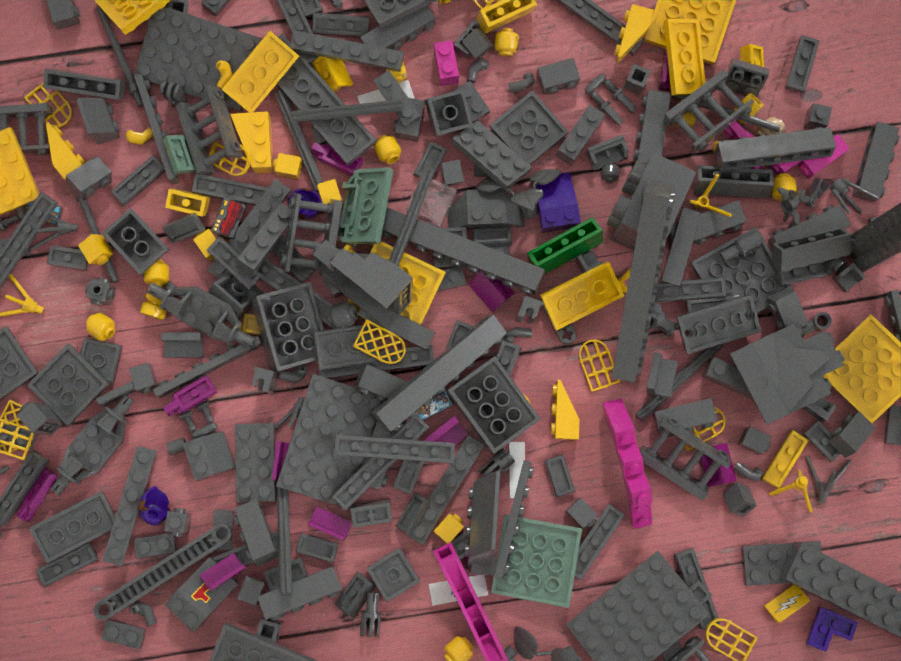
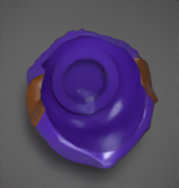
(307, 195)
(153, 506)

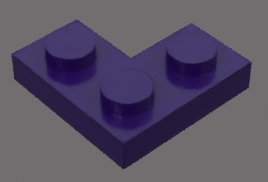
(825, 625)

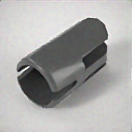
(172, 93)
(499, 462)

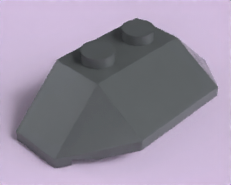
(485, 210)

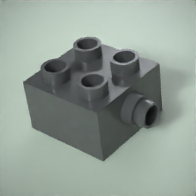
(627, 211)

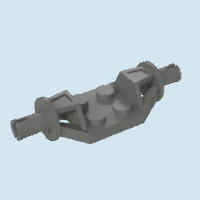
(202, 312)
(93, 445)

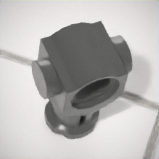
(659, 321)

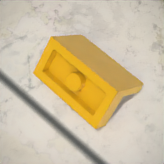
(333, 72)

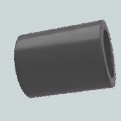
(176, 446)

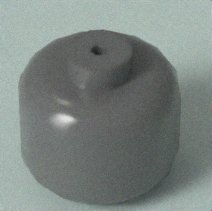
(610, 173)

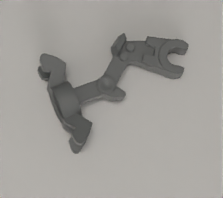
(790, 204)

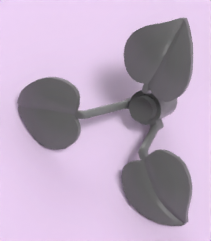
(528, 199)
(528, 646)

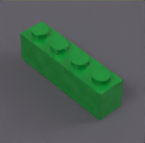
(567, 246)

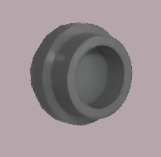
(837, 265)

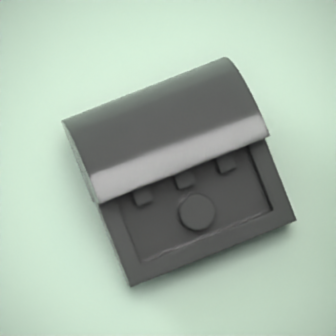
(746, 77)

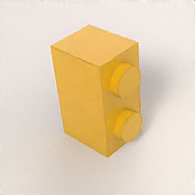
(187, 202)

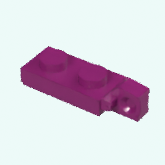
(330, 157)
(190, 396)
(36, 494)

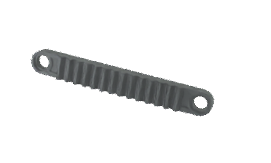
(162, 572)

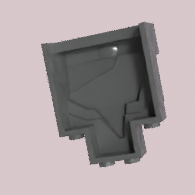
(366, 280)
(786, 371)

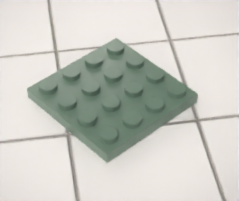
(541, 562)

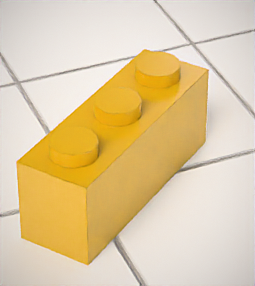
(503, 13)

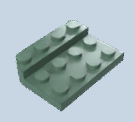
(365, 206)

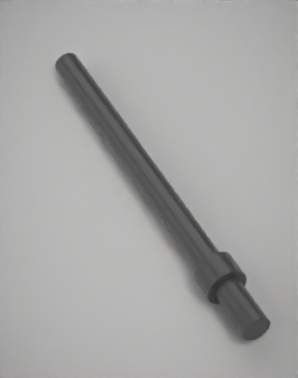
(133, 88)
(750, 119)
(94, 230)

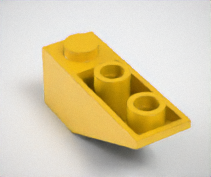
(636, 27)
(61, 152)
(566, 419)

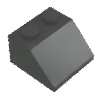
(448, 112)
(98, 119)
(234, 293)
(209, 455)

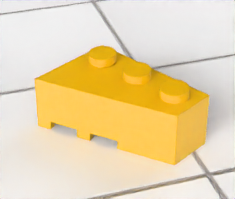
(256, 137)

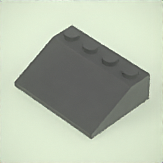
(288, 325)
(493, 405)
(483, 520)

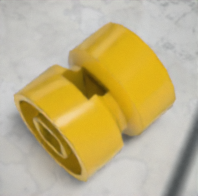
(152, 308)

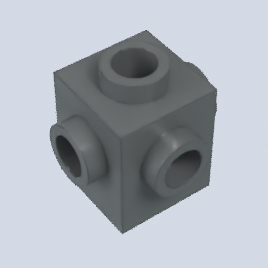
(105, 295)

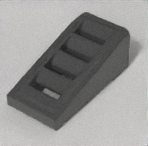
(458, 44)

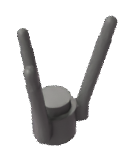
(840, 189)

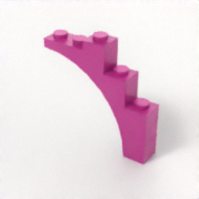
(806, 167)
(630, 461)
(469, 603)

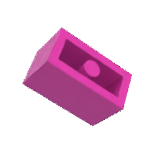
(446, 63)

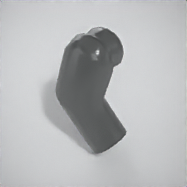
(477, 65)
(522, 84)
(517, 332)
(294, 376)
(747, 473)
(144, 610)

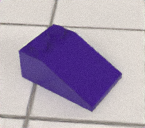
(559, 205)

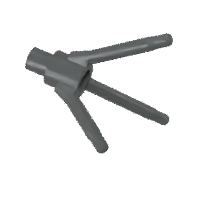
(62, 228)
(294, 412)
(824, 488)

